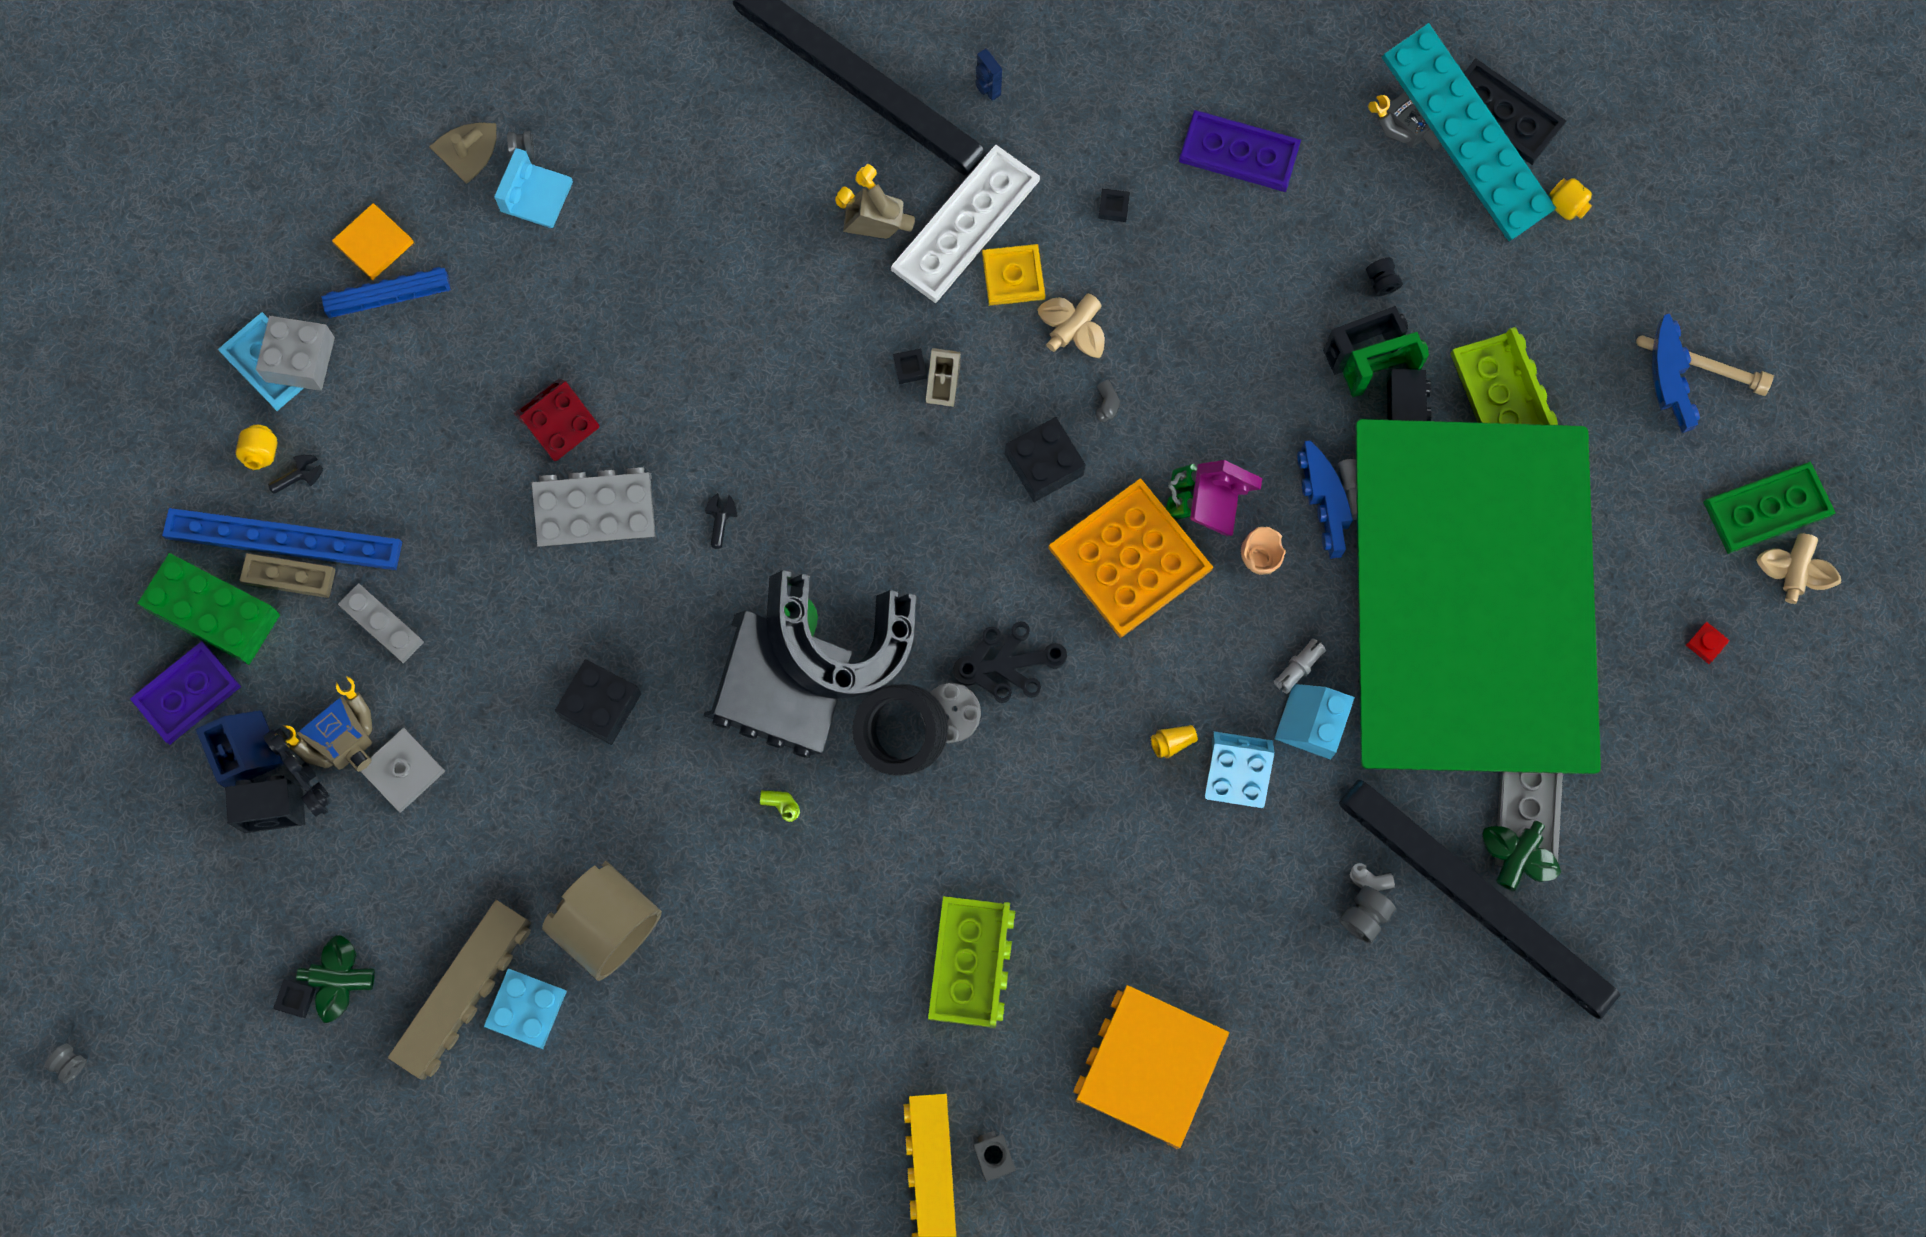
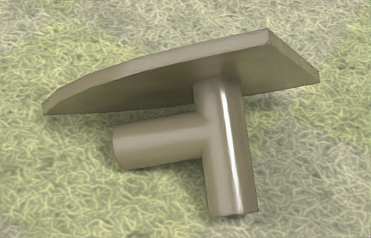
(467, 148)

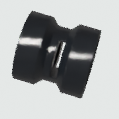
(1384, 276)

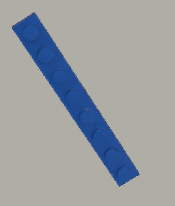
(282, 539)

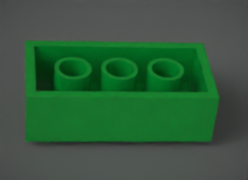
(209, 608)

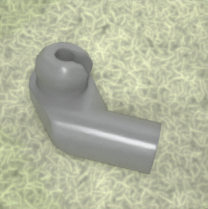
(1361, 876)

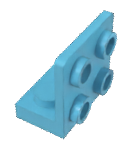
(532, 191)
(1239, 769)

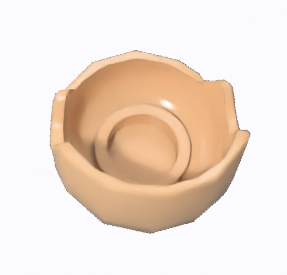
(1263, 550)

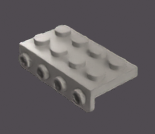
(593, 507)

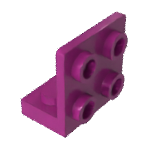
(1217, 494)

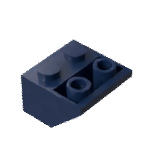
(238, 748)

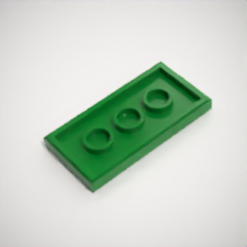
(1769, 507)

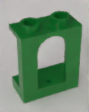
(1360, 369)

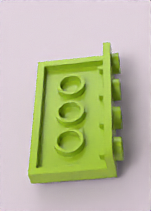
(1502, 381)
(971, 962)

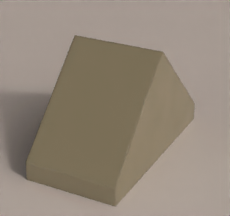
(943, 377)

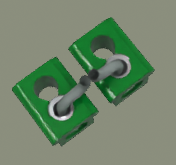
(1183, 480)

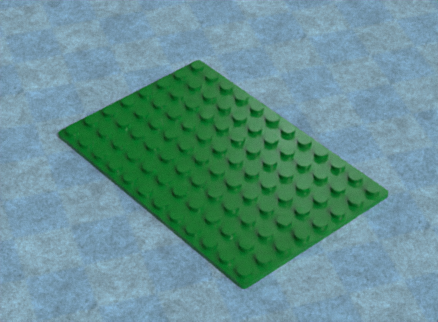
(1476, 597)

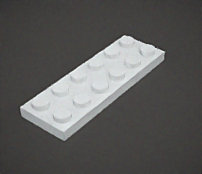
(965, 223)

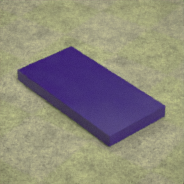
(1239, 150)

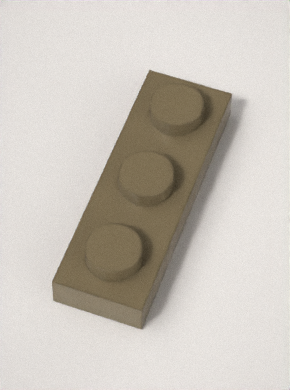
(287, 575)

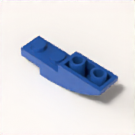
(1668, 363)
(1325, 488)

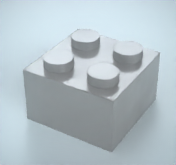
(295, 353)

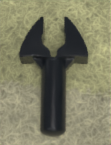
(297, 474)
(720, 519)

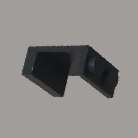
(1340, 341)

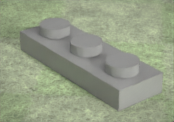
(380, 623)

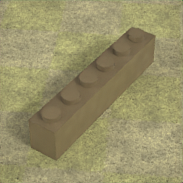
(460, 990)

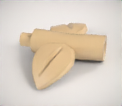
(1074, 324)
(1799, 568)

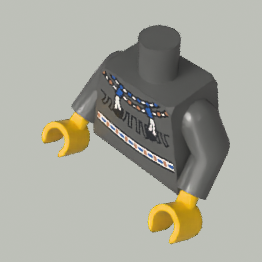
(1403, 121)

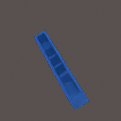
(386, 292)

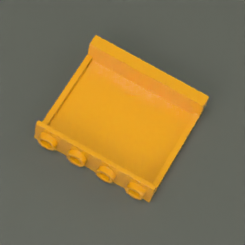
(1151, 1065)

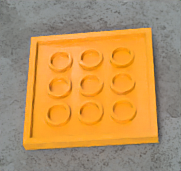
(1130, 558)

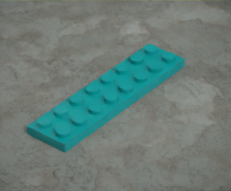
(1468, 132)

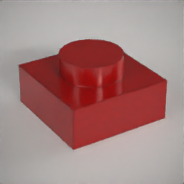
(1707, 642)

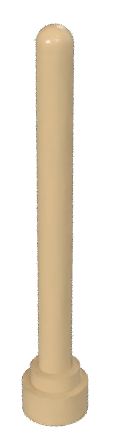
(1759, 382)

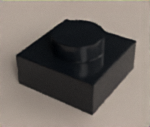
(1114, 205)
(909, 366)
(294, 998)

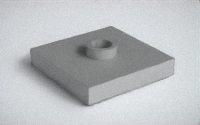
(402, 770)

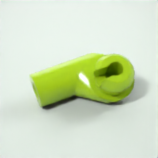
(784, 803)

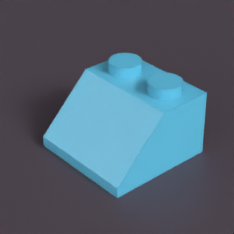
(1314, 719)

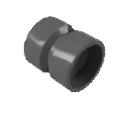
(1367, 914)

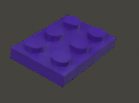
(185, 693)

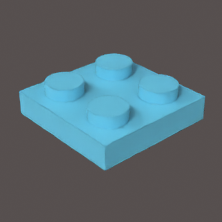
(525, 1008)

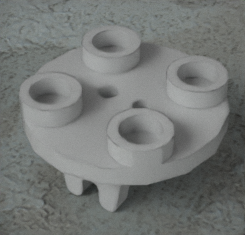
(967, 717)

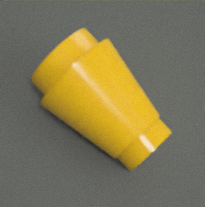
(1172, 740)

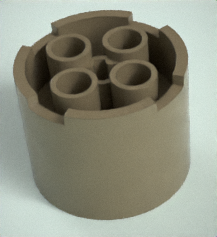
(601, 920)

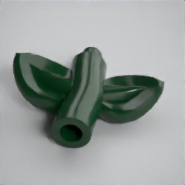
(1520, 855)
(336, 978)

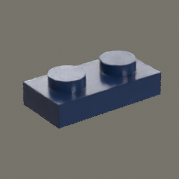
(988, 75)

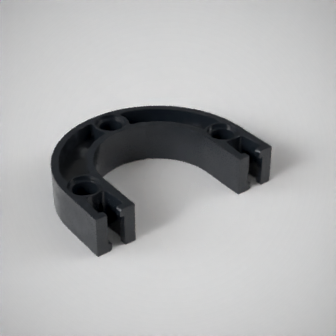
(815, 669)

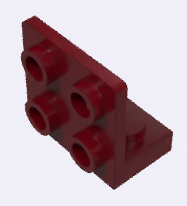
(557, 419)

